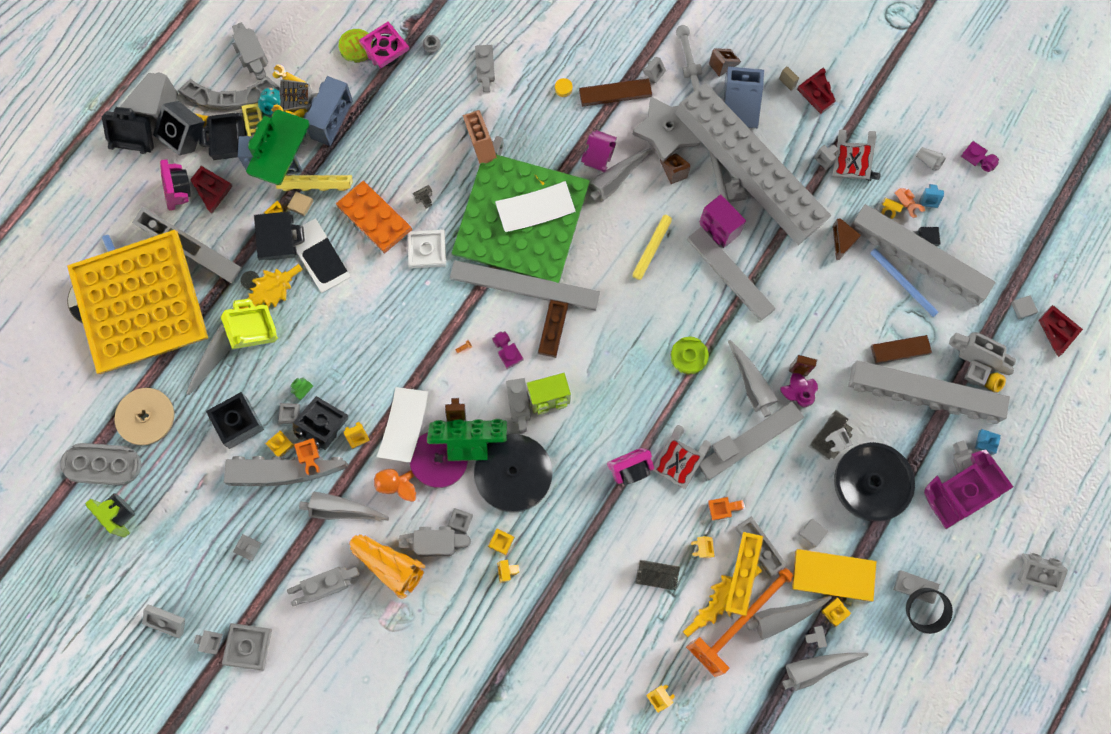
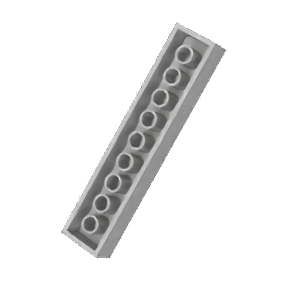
(752, 164)

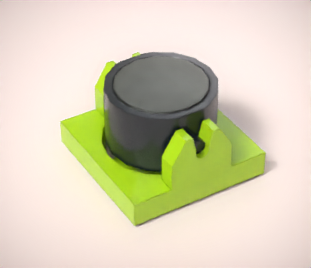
(112, 514)

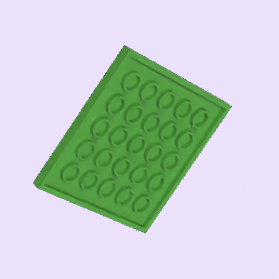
(528, 251)

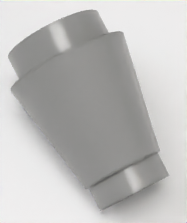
(931, 158)

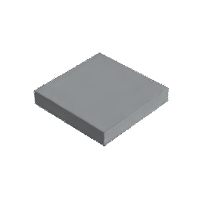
(247, 646)

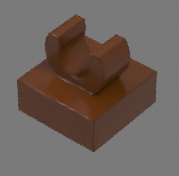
(455, 410)

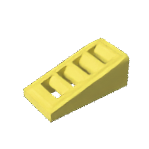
(250, 109)

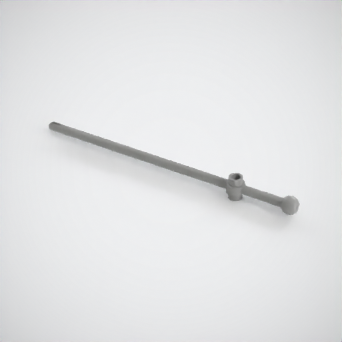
(692, 71)

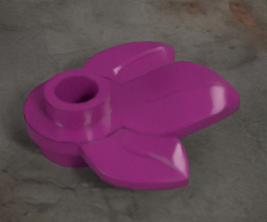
(799, 388)

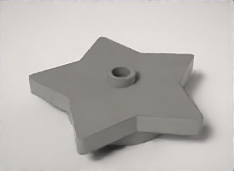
(665, 130)

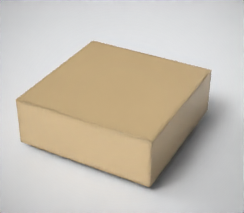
(300, 203)

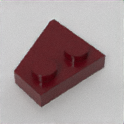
(818, 91)
(210, 187)
(1059, 329)

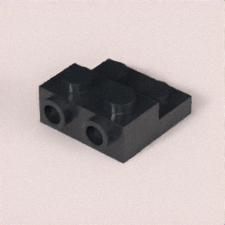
(319, 422)

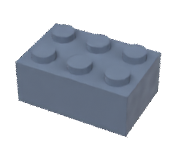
(328, 110)

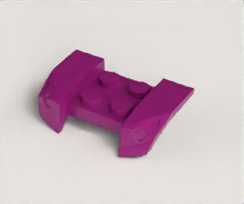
(967, 490)

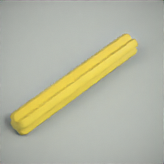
(652, 247)

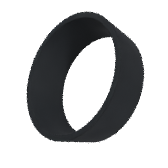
(941, 623)

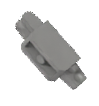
(250, 49)
(984, 351)
(434, 542)
(323, 584)

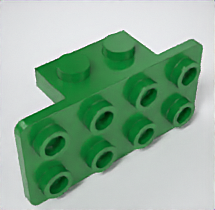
(275, 146)
(467, 438)

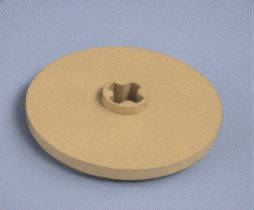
(154, 426)

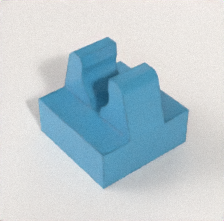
(932, 196)
(987, 441)

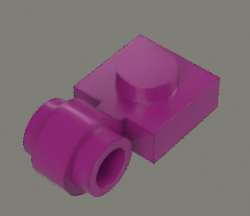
(976, 154)
(509, 354)

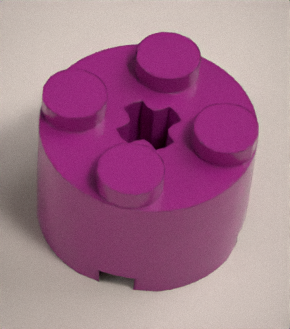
(599, 150)

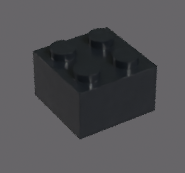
(178, 128)
(235, 420)

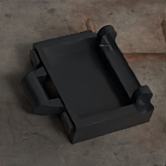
(127, 130)
(223, 135)
(276, 236)

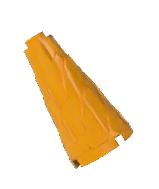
(391, 567)

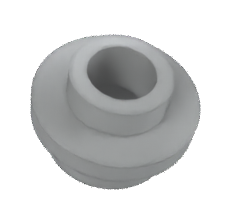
(431, 39)

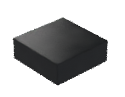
(930, 234)

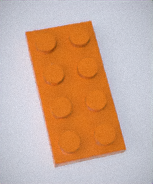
(374, 216)

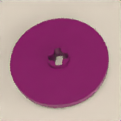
(435, 473)

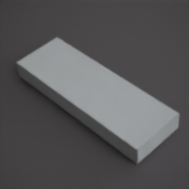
(769, 557)

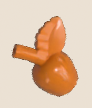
(390, 482)

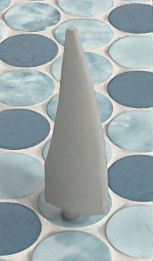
(612, 178)
(212, 356)
(756, 387)
(334, 507)
(779, 619)
(811, 670)

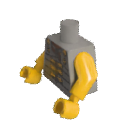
(294, 93)

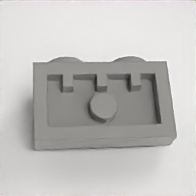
(1042, 572)

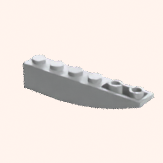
(191, 247)
(276, 471)

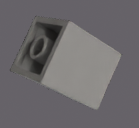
(150, 95)

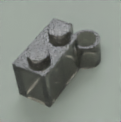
(834, 423)

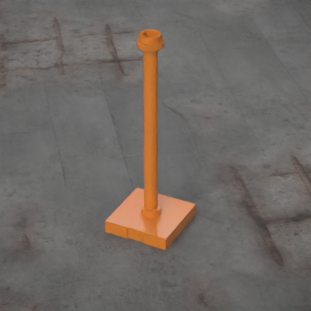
(708, 655)

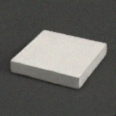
(426, 249)

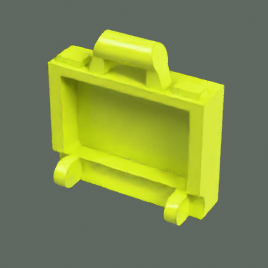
(248, 325)

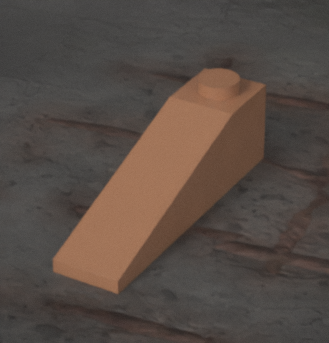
(480, 137)

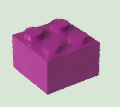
(722, 221)

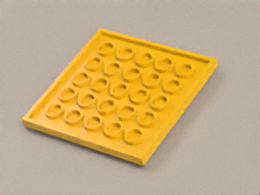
(137, 302)

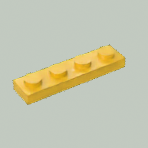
(744, 574)

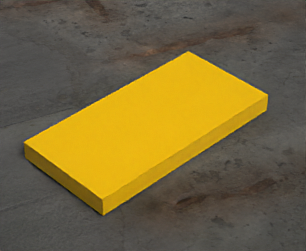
(834, 575)

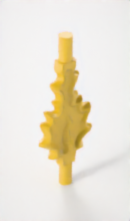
(272, 287)
(715, 606)

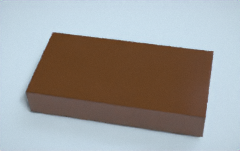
(802, 365)

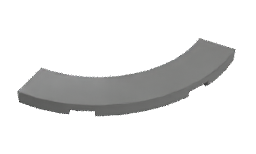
(225, 99)

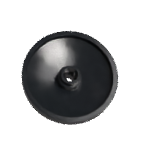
(891, 478)
(518, 490)

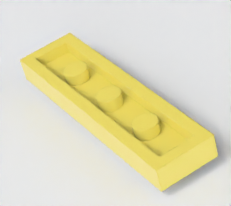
(320, 182)

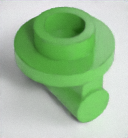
(300, 387)

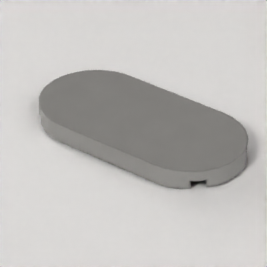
(100, 464)

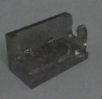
(657, 575)

